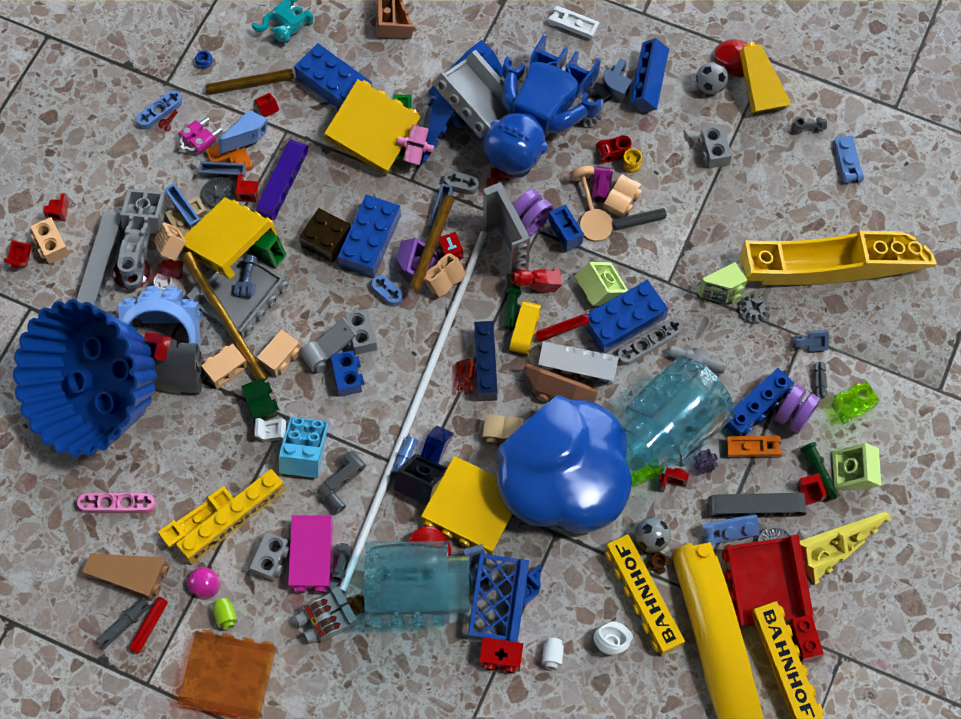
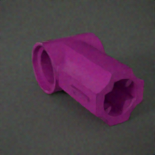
(602, 180)

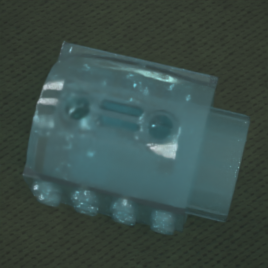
(677, 413)
(414, 583)

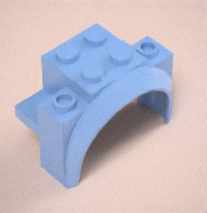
(163, 306)

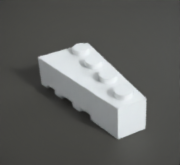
(579, 361)

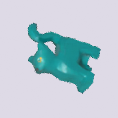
(285, 16)

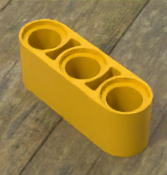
(525, 327)

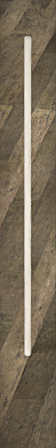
(412, 412)

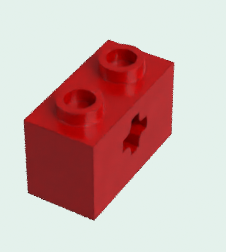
(806, 638)
(491, 650)

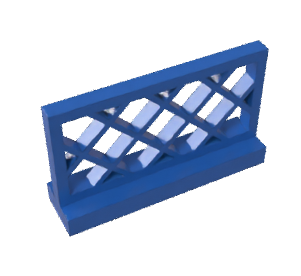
(515, 602)

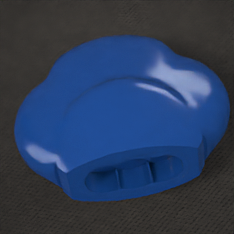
(566, 467)

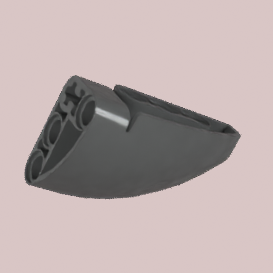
(181, 369)

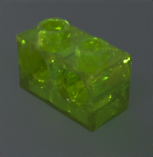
(857, 405)

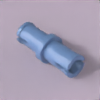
(405, 453)

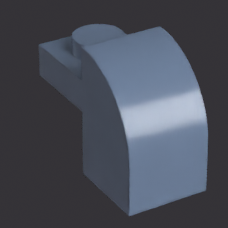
(616, 82)
(473, 553)

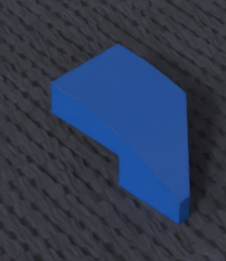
(532, 585)

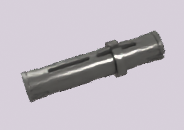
(123, 623)

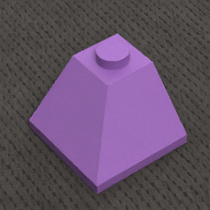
(410, 254)

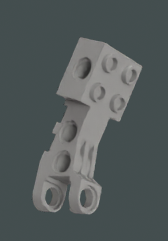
(140, 216)

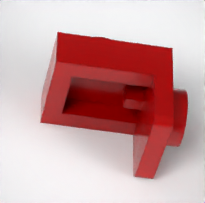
(18, 254)
(676, 476)

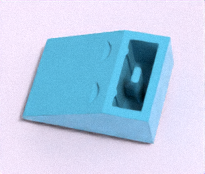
(303, 447)

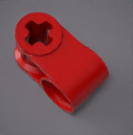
(612, 149)

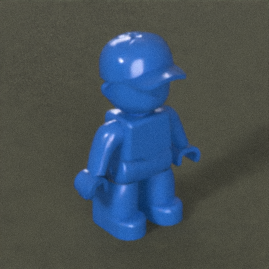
(539, 108)

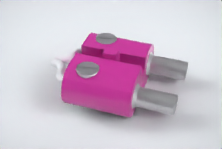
(198, 137)

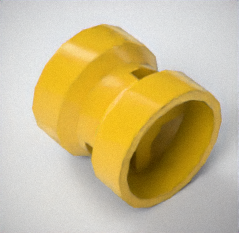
(632, 160)

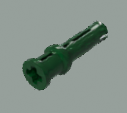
(513, 293)
(816, 462)

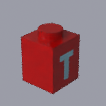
(451, 244)

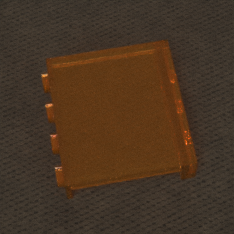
(227, 675)

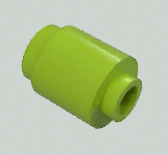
(224, 614)

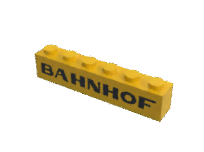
(231, 516)
(645, 595)
(786, 663)

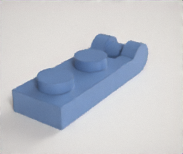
(848, 159)
(731, 529)

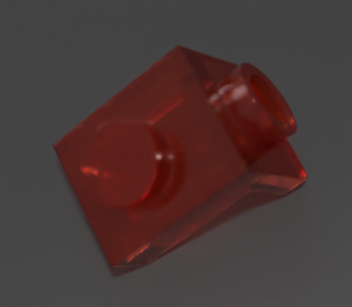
(495, 176)
(171, 268)

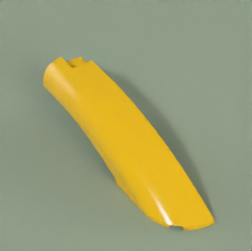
(834, 258)
(716, 633)

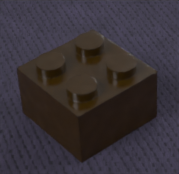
(325, 235)

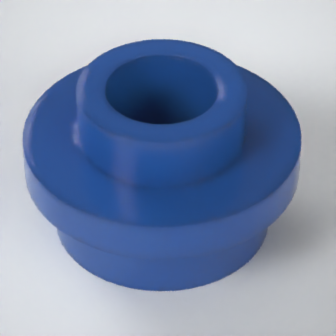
(203, 55)

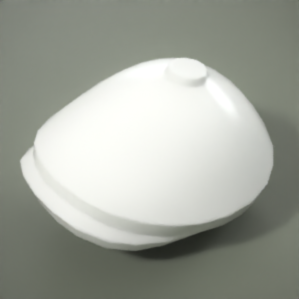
(613, 638)

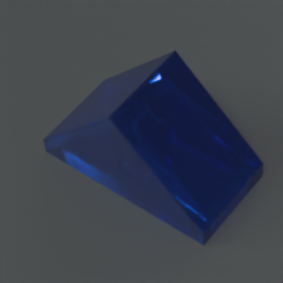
(436, 443)

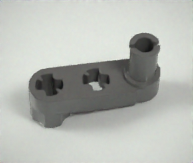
(353, 466)

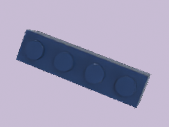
(485, 361)

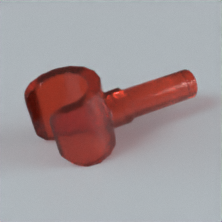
(167, 121)

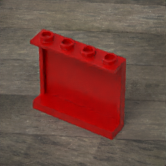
(767, 574)

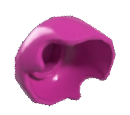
(203, 583)

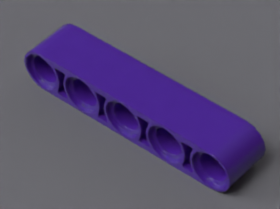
(282, 179)

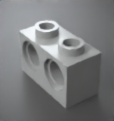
(718, 146)
(363, 331)
(265, 555)

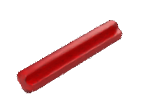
(562, 327)
(148, 625)

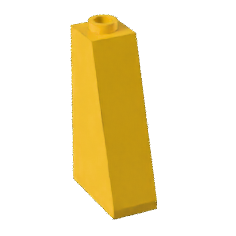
(761, 80)

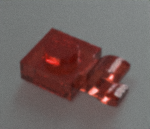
(463, 373)

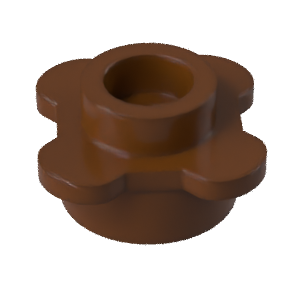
(665, 559)
(357, 604)

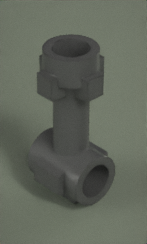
(800, 124)
(342, 551)

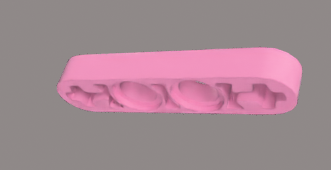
(117, 499)

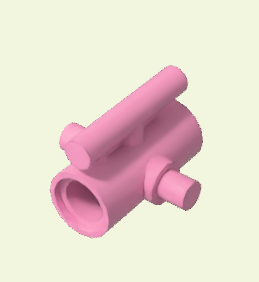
(415, 144)

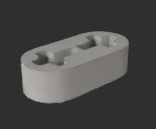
(462, 182)

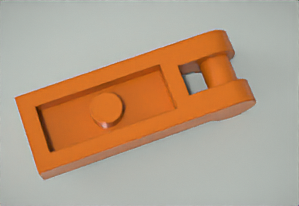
(753, 446)

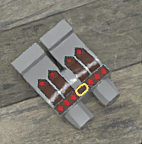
(327, 616)

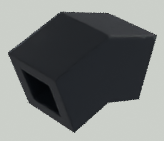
(601, 92)

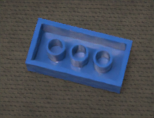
(327, 75)
(369, 236)
(626, 316)

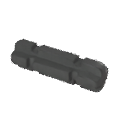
(820, 380)

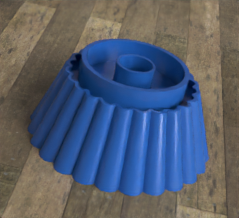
(82, 377)

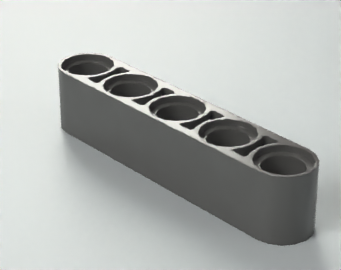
(762, 504)

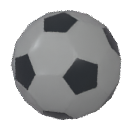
(712, 78)
(653, 534)

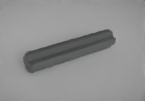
(639, 218)

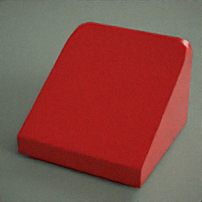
(267, 104)

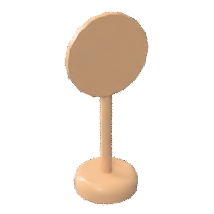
(595, 223)

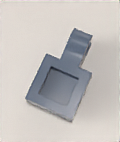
(816, 340)

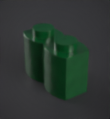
(259, 399)

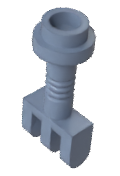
(245, 287)

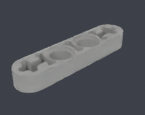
(649, 341)

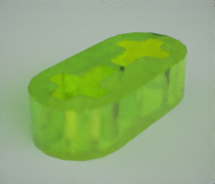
(645, 474)

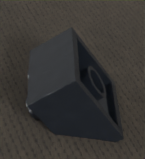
(419, 478)

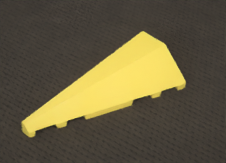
(828, 548)

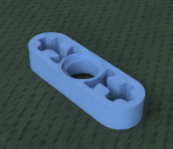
(173, 105)

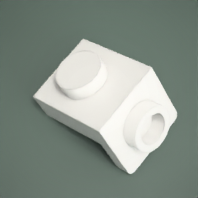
(270, 430)

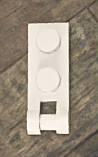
(573, 22)

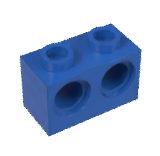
(566, 227)
(343, 373)

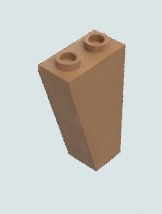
(129, 573)

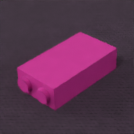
(310, 553)

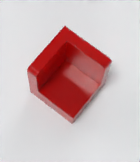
(246, 190)
(57, 209)
(158, 343)
(812, 488)

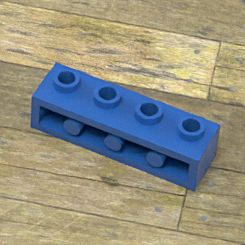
(649, 75)
(759, 403)

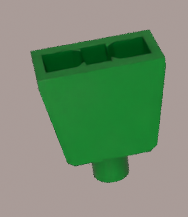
(269, 249)

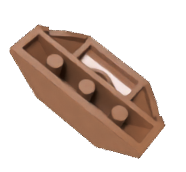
(548, 385)

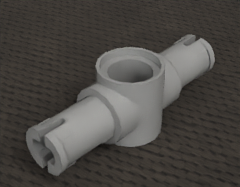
(700, 355)

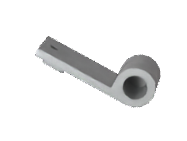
(319, 353)

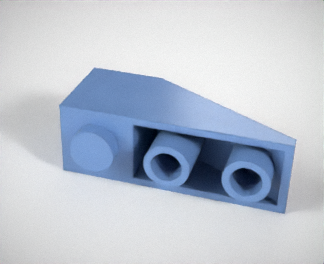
(246, 131)

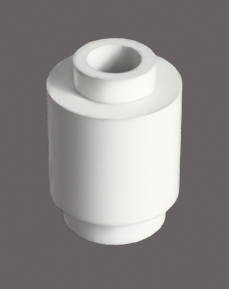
(552, 653)

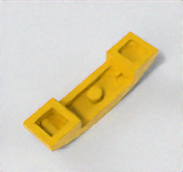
(177, 530)

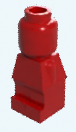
(540, 280)

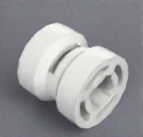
(162, 281)

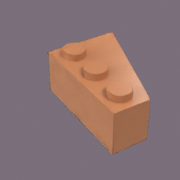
(393, 20)

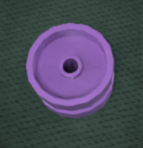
(533, 210)
(794, 407)

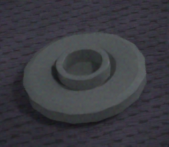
(217, 189)

